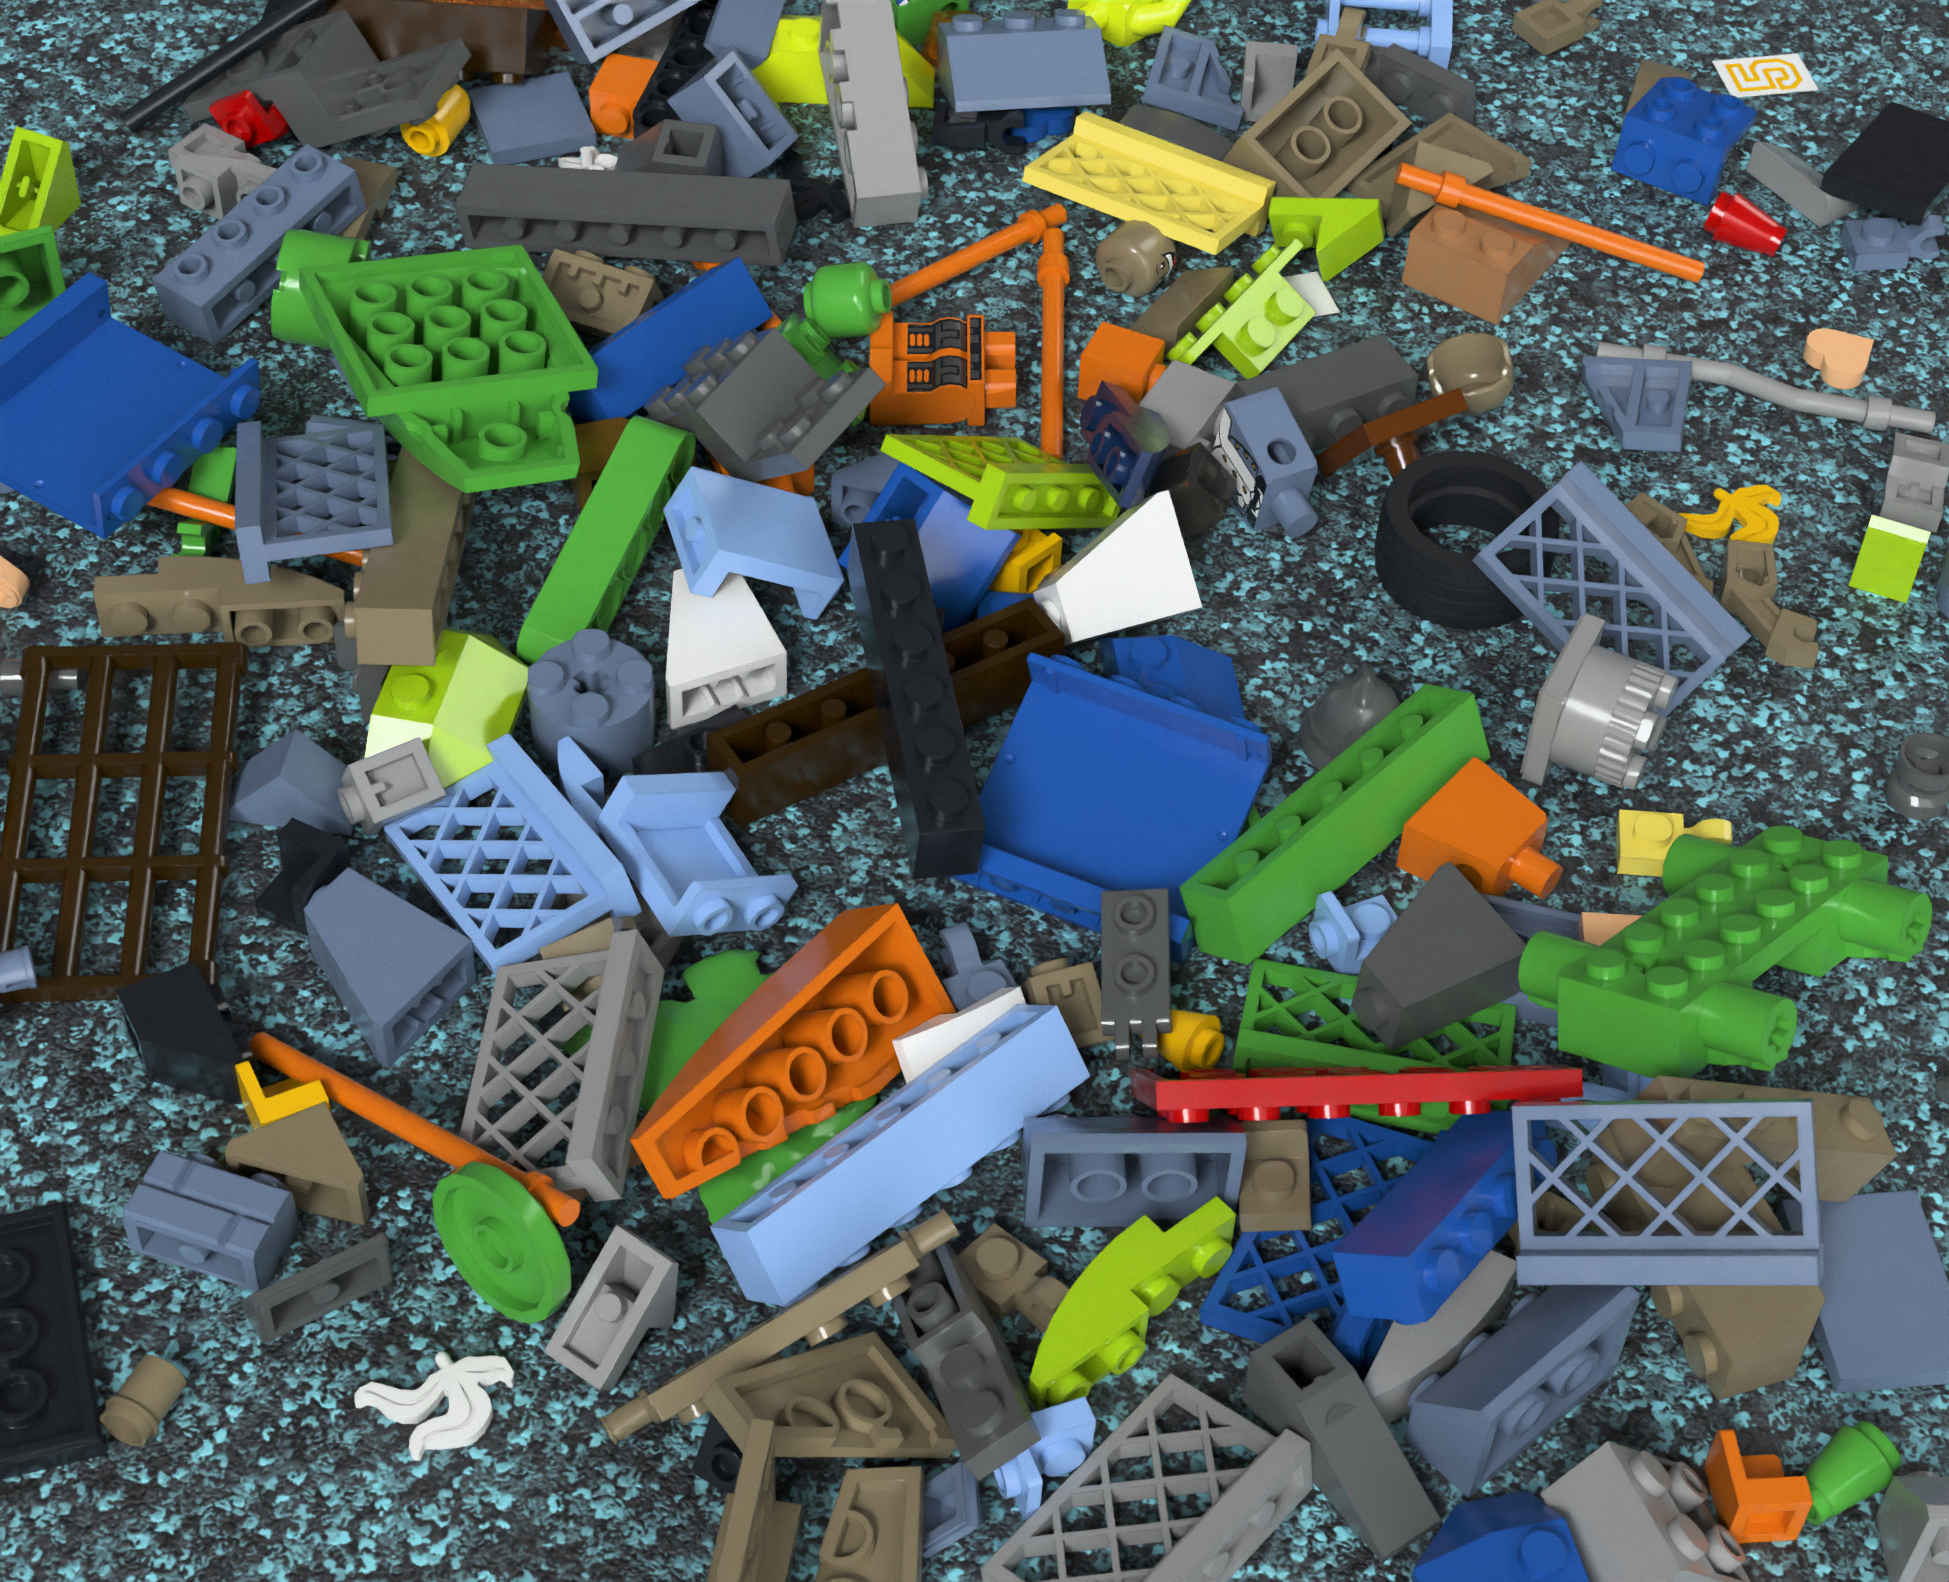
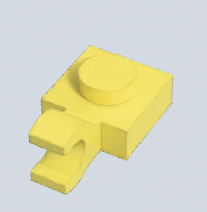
(1647, 836)

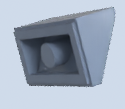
(746, 25)

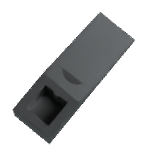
(1356, 1462)

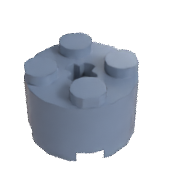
(597, 696)

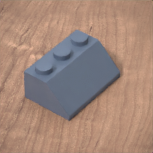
(1022, 61)
(1126, 1168)
(1519, 1380)

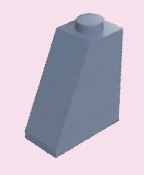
(387, 961)

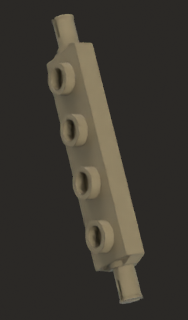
(812, 1316)

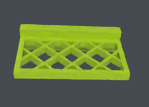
(1009, 481)

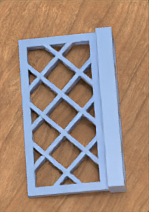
(526, 800)

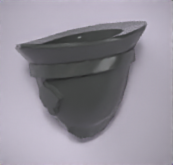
(1344, 715)

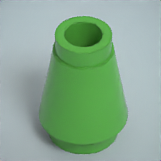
(1850, 1469)

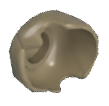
(1477, 366)

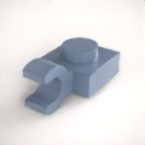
(1885, 245)
(968, 976)

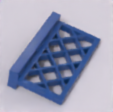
(1353, 1337)

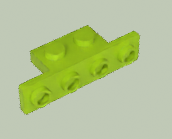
(1257, 321)

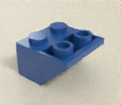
(956, 552)

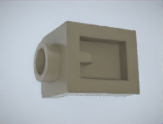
(1076, 996)
(1275, 1177)

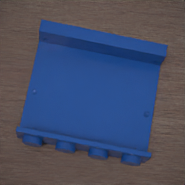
(105, 413)
(1112, 795)

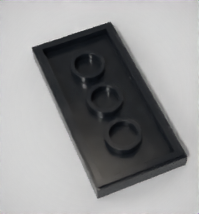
(1895, 165)
(45, 1349)

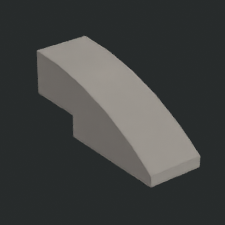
(1435, 1346)

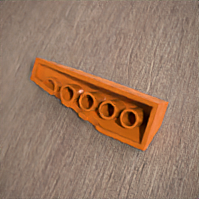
(794, 1049)

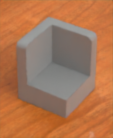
(1266, 77)

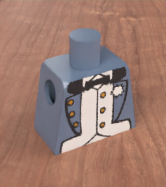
(1269, 461)

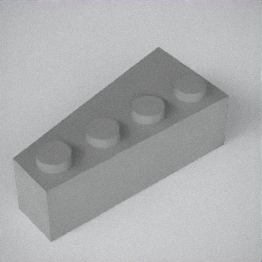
(870, 112)

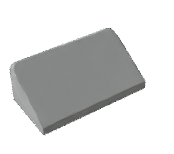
(1796, 183)

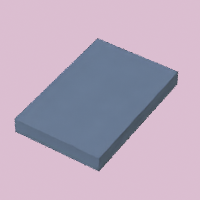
(1882, 1293)

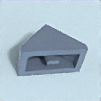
(290, 782)

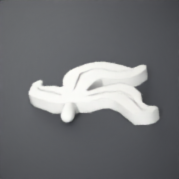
(468, 1409)

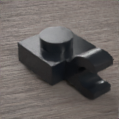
(971, 129)

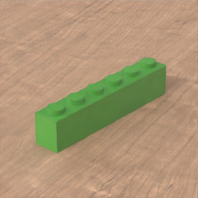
(1332, 824)

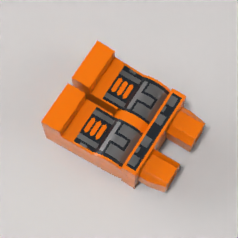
(941, 371)

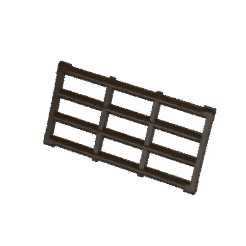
(89, 768)

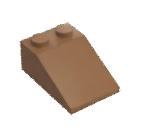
(1477, 260)

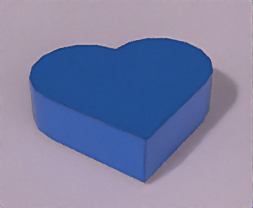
(1044, 122)

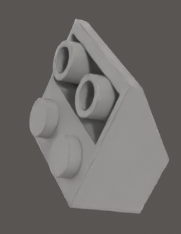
(1643, 1520)

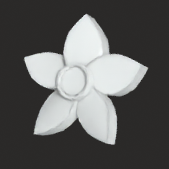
(589, 160)

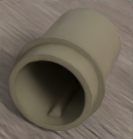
(143, 1401)

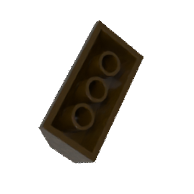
(498, 37)

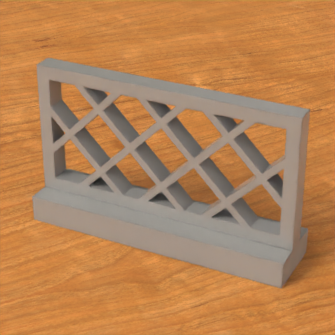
(606, 1067)
(1209, 1545)

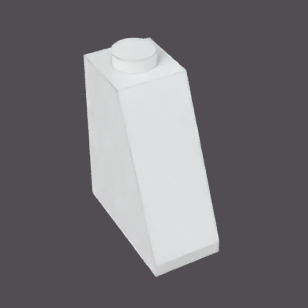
(1124, 576)
(719, 652)

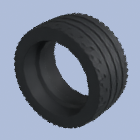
(1455, 491)

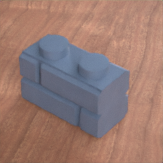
(211, 1219)

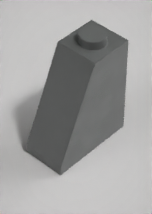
(1437, 962)

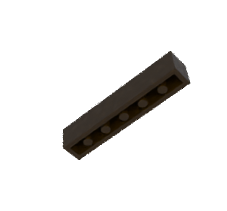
(836, 727)

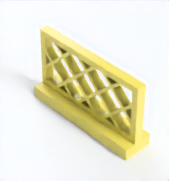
(1154, 183)

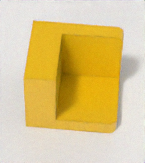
(276, 1100)

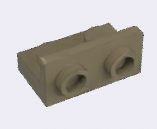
(597, 295)

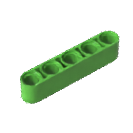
(609, 536)

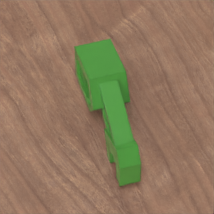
(213, 478)

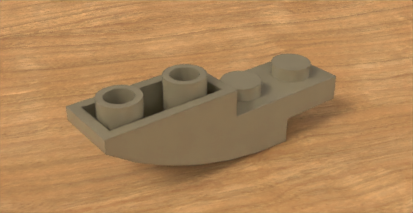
(212, 596)

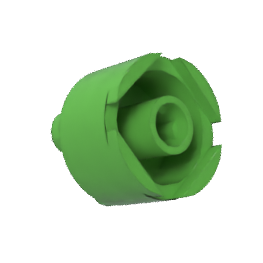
(302, 249)

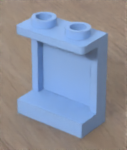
(751, 531)
(685, 857)

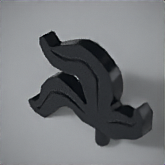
(812, 193)

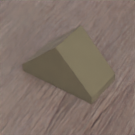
(1411, 206)
(309, 1160)

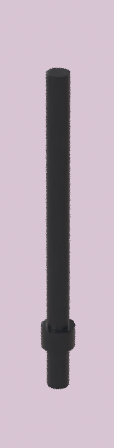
(219, 62)

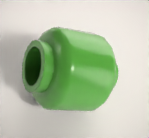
(847, 299)

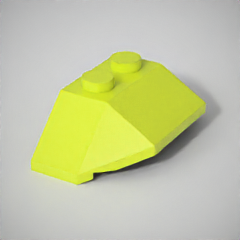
(795, 74)

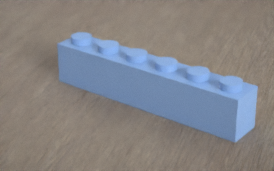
(900, 1155)

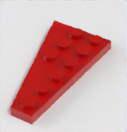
(1332, 1090)

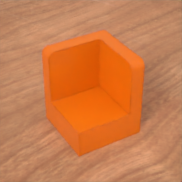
(1753, 1493)

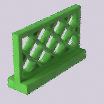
(1310, 1049)

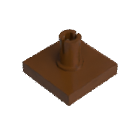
(1392, 435)

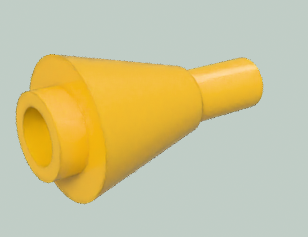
(1194, 1040)

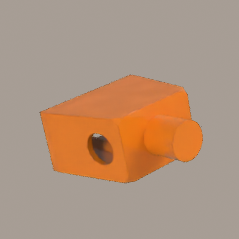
(1485, 832)

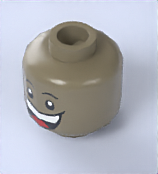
(1136, 257)

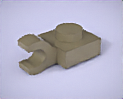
(1555, 24)
(1348, 40)
(1012, 1277)

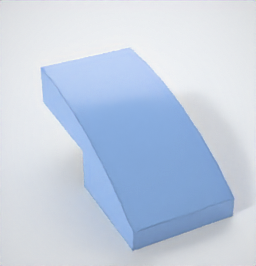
(581, 784)

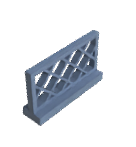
(266, 495)
(1635, 560)
(1668, 1256)

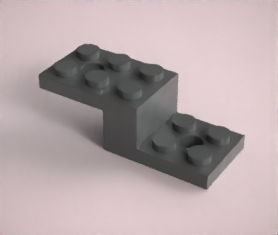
(334, 84)
(762, 404)

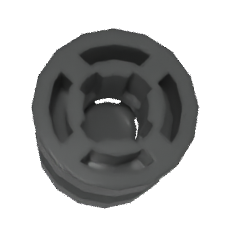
(1921, 777)

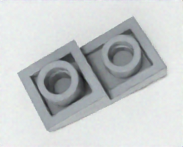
(216, 182)

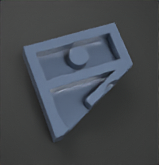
(1191, 80)
(1641, 399)

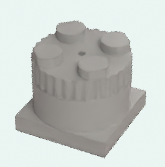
(1597, 712)

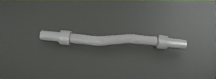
(1873, 412)

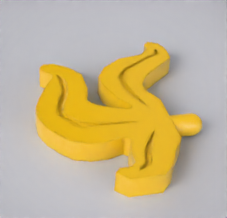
(1747, 507)

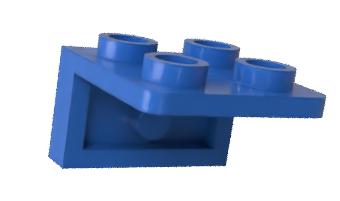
(1681, 138)

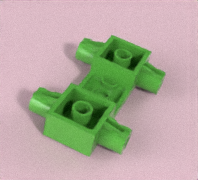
(1682, 976)

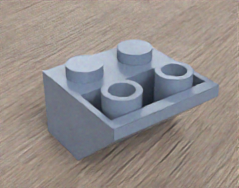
(747, 116)

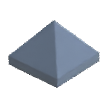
(950, 1508)

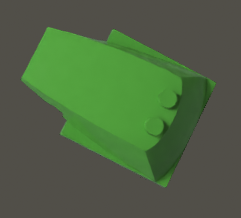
(459, 361)

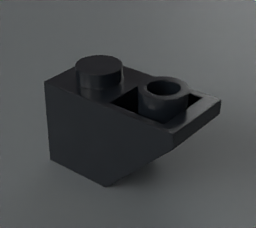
(183, 1033)

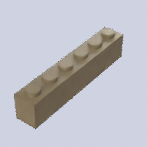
(410, 585)

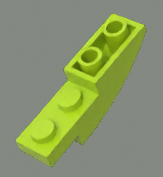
(1108, 1307)

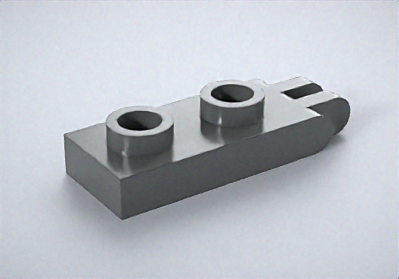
(1135, 968)

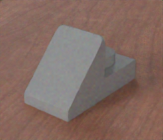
(620, 1298)

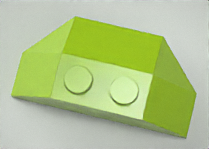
(452, 706)

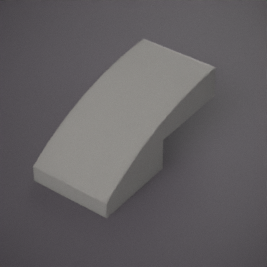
(1915, 482)

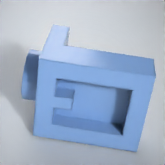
(1348, 932)
(1066, 1442)

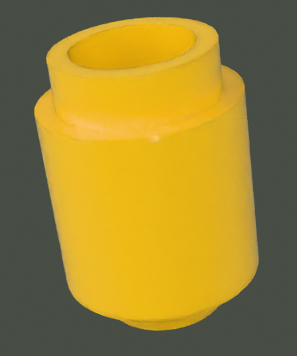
(440, 131)

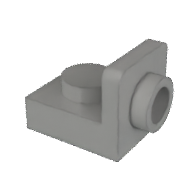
(389, 786)

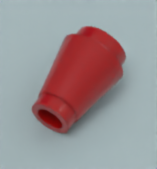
(1744, 225)

